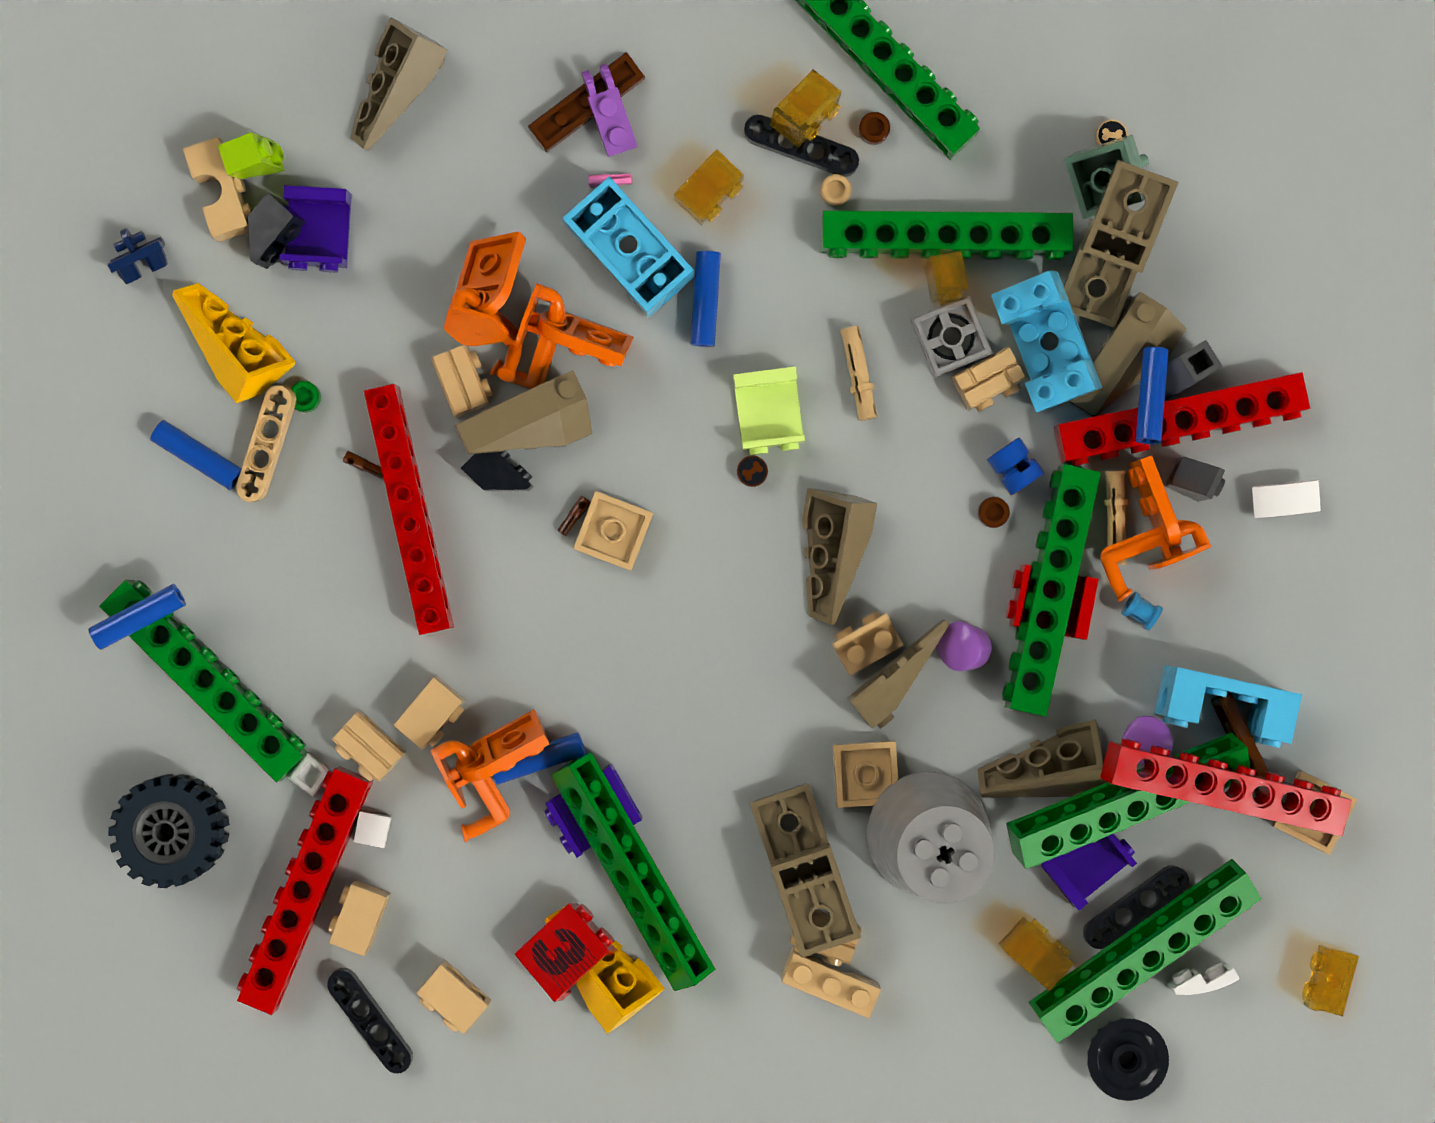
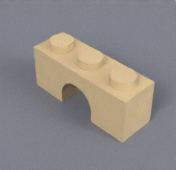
(229, 214)
(832, 985)

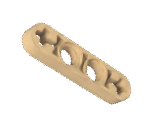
(260, 441)

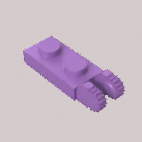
(609, 114)

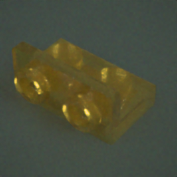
(1329, 980)

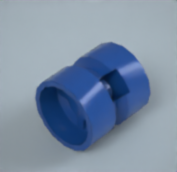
(1015, 454)

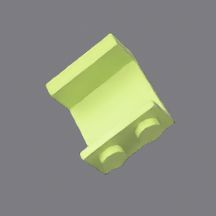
(769, 410)

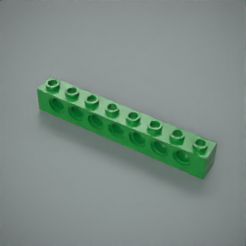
(882, 72)
(1056, 226)
(1084, 486)
(209, 698)
(1106, 809)
(633, 872)
(1145, 950)

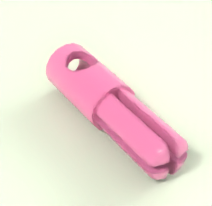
(619, 179)

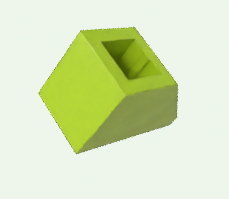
(251, 156)

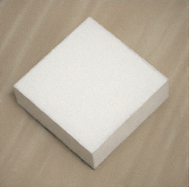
(309, 774)
(372, 829)

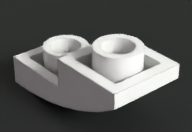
(1286, 498)
(1191, 981)

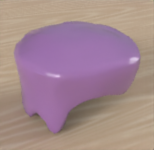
(964, 647)
(1148, 732)

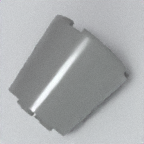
(919, 818)

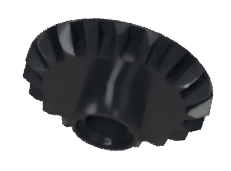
(1142, 1073)

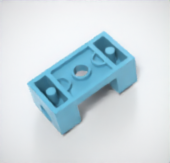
(650, 272)
(1040, 308)
(1271, 712)

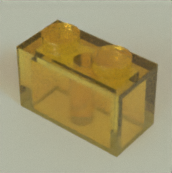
(806, 108)
(709, 188)
(946, 277)
(1036, 953)

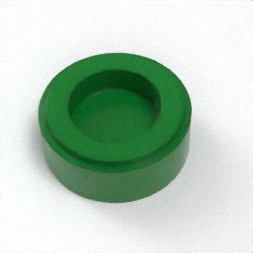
(307, 396)

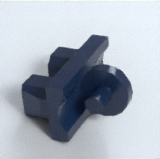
(125, 263)

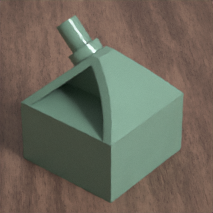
(1093, 167)

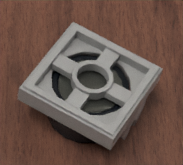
(951, 336)

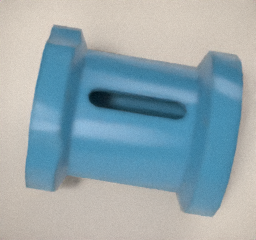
(1142, 611)

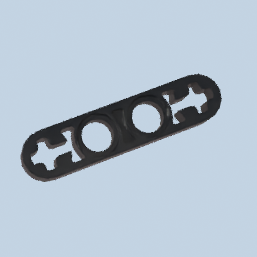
(800, 154)
(1133, 903)
(374, 1017)

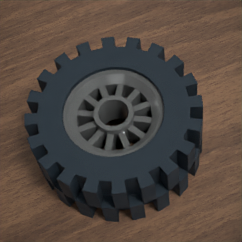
(204, 830)

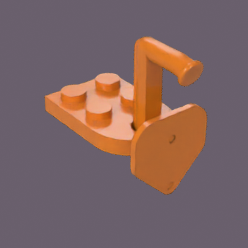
(482, 291)
(567, 330)
(1165, 532)
(483, 759)

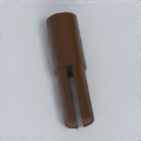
(362, 464)
(576, 511)

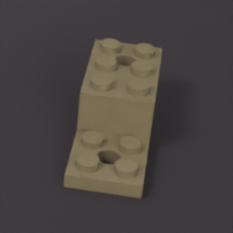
(1118, 242)
(805, 870)

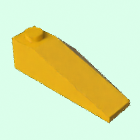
(236, 352)
(617, 987)

